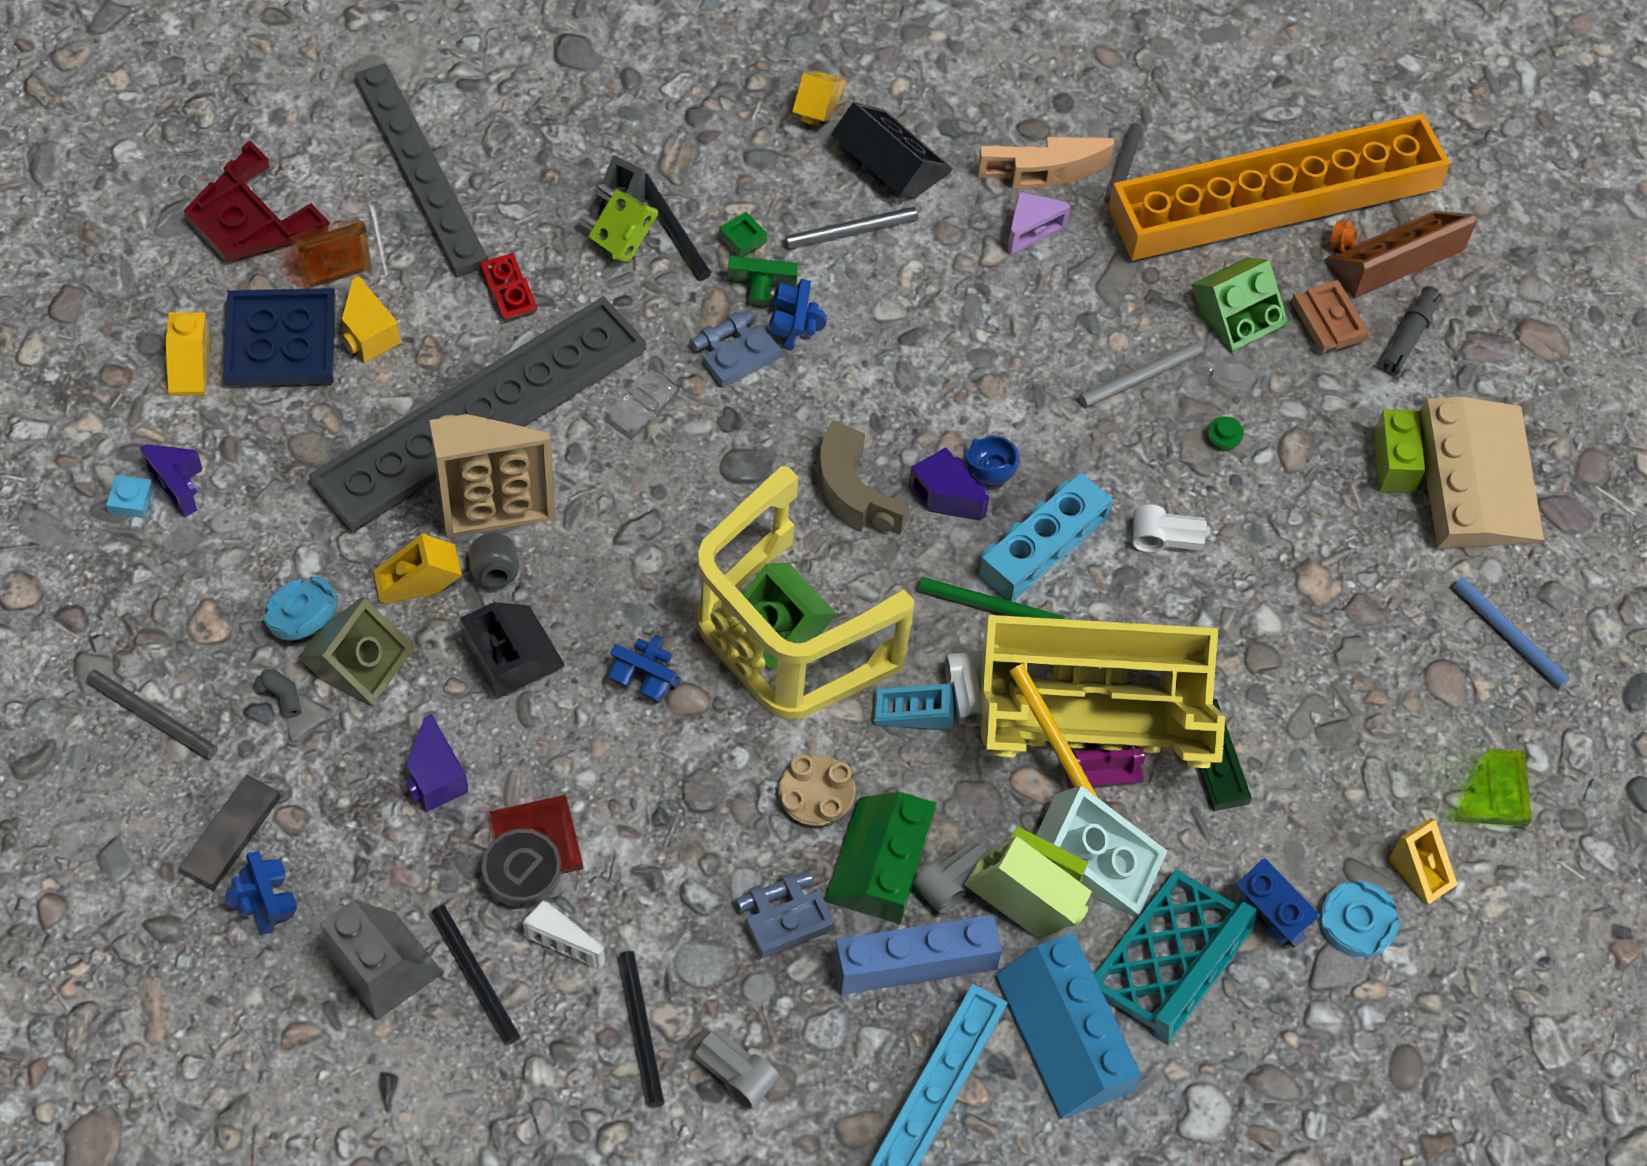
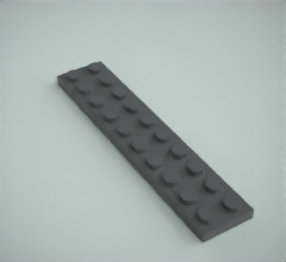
(509, 391)

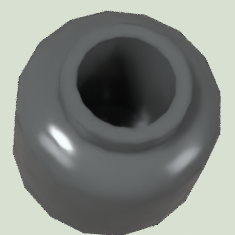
(493, 560)

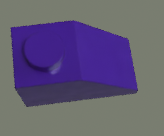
(434, 768)

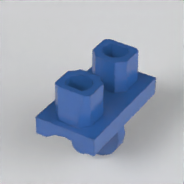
(799, 315)
(628, 662)
(254, 892)

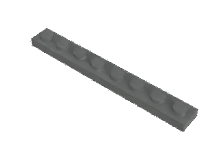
(421, 169)

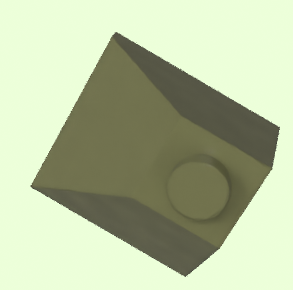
(357, 652)

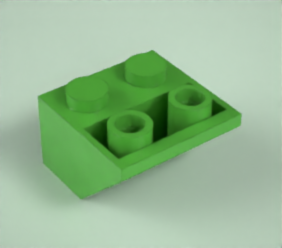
(1241, 302)

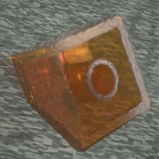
(331, 252)

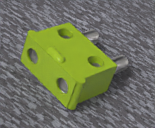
(621, 224)

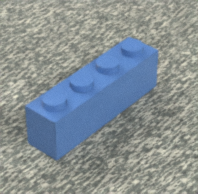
(917, 954)

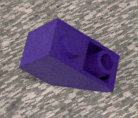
(947, 487)

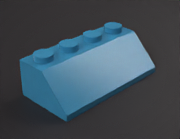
(1068, 1027)

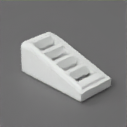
(558, 933)

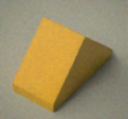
(1424, 862)

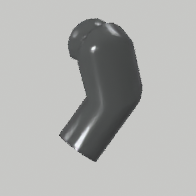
(286, 689)

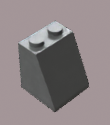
(377, 956)

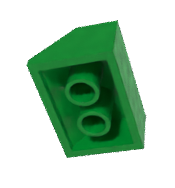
(882, 855)

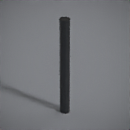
(676, 229)
(475, 975)
(641, 1029)

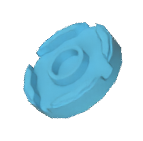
(300, 608)
(1359, 919)

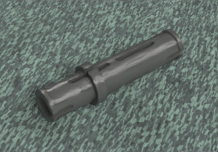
(1415, 322)

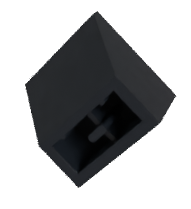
(508, 646)

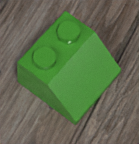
(788, 605)

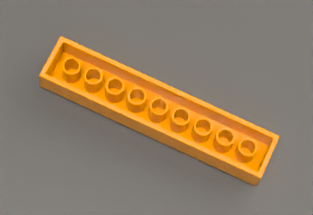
(1277, 186)

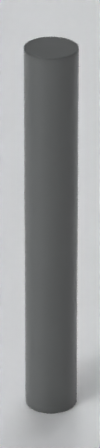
(1126, 156)

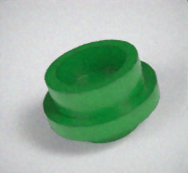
(1225, 433)

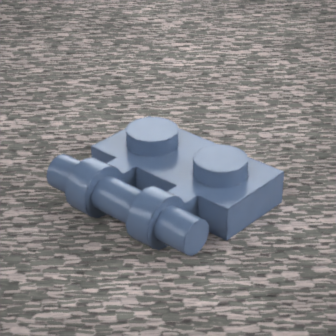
(742, 355)
(787, 923)

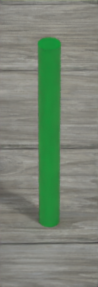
(982, 600)

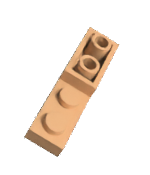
(1055, 164)

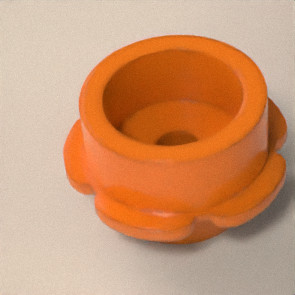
(1344, 235)

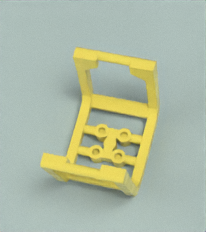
(741, 634)

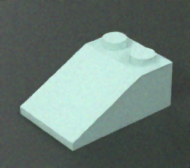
(1118, 854)

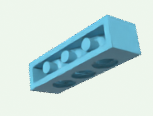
(1012, 575)

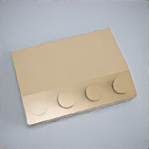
(1478, 473)
(491, 474)

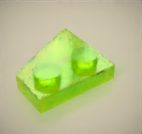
(1498, 791)

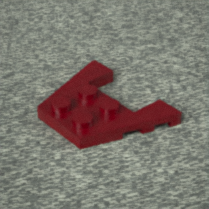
(236, 219)

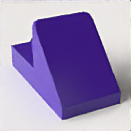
(172, 471)

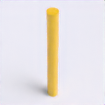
(1050, 728)

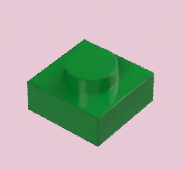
(742, 234)

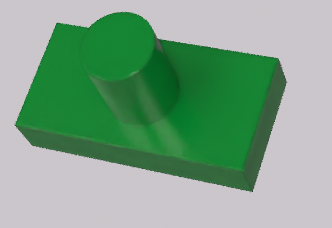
(761, 275)

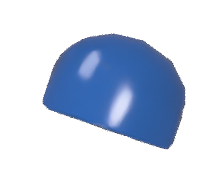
(992, 460)

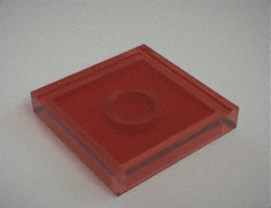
(547, 817)

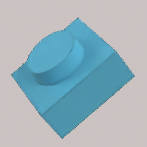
(130, 496)

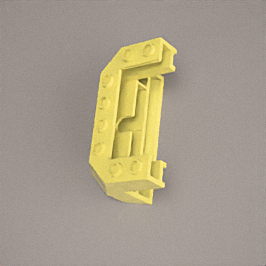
(1091, 687)

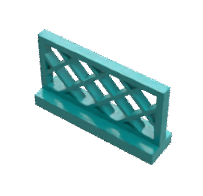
(1205, 966)

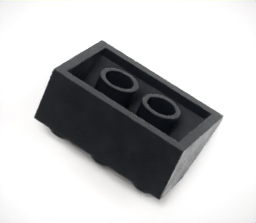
(889, 151)

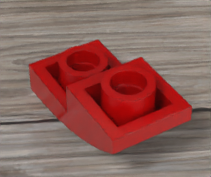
(508, 286)

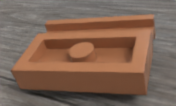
(1330, 316)

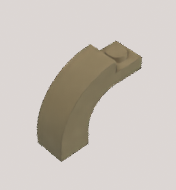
(845, 492)

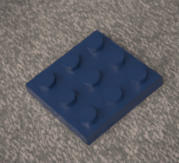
(279, 337)

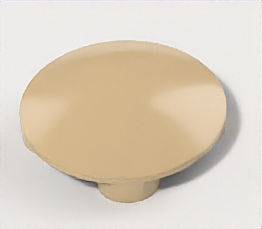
(817, 790)

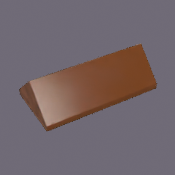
(1402, 251)

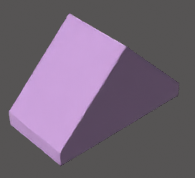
(1036, 220)

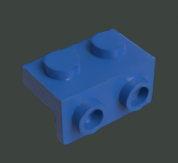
(1278, 901)

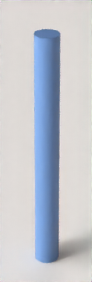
(1511, 632)

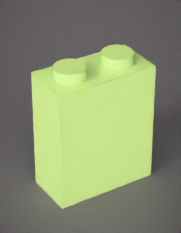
(1029, 888)

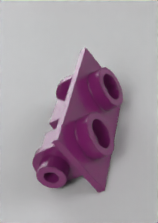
(1110, 767)

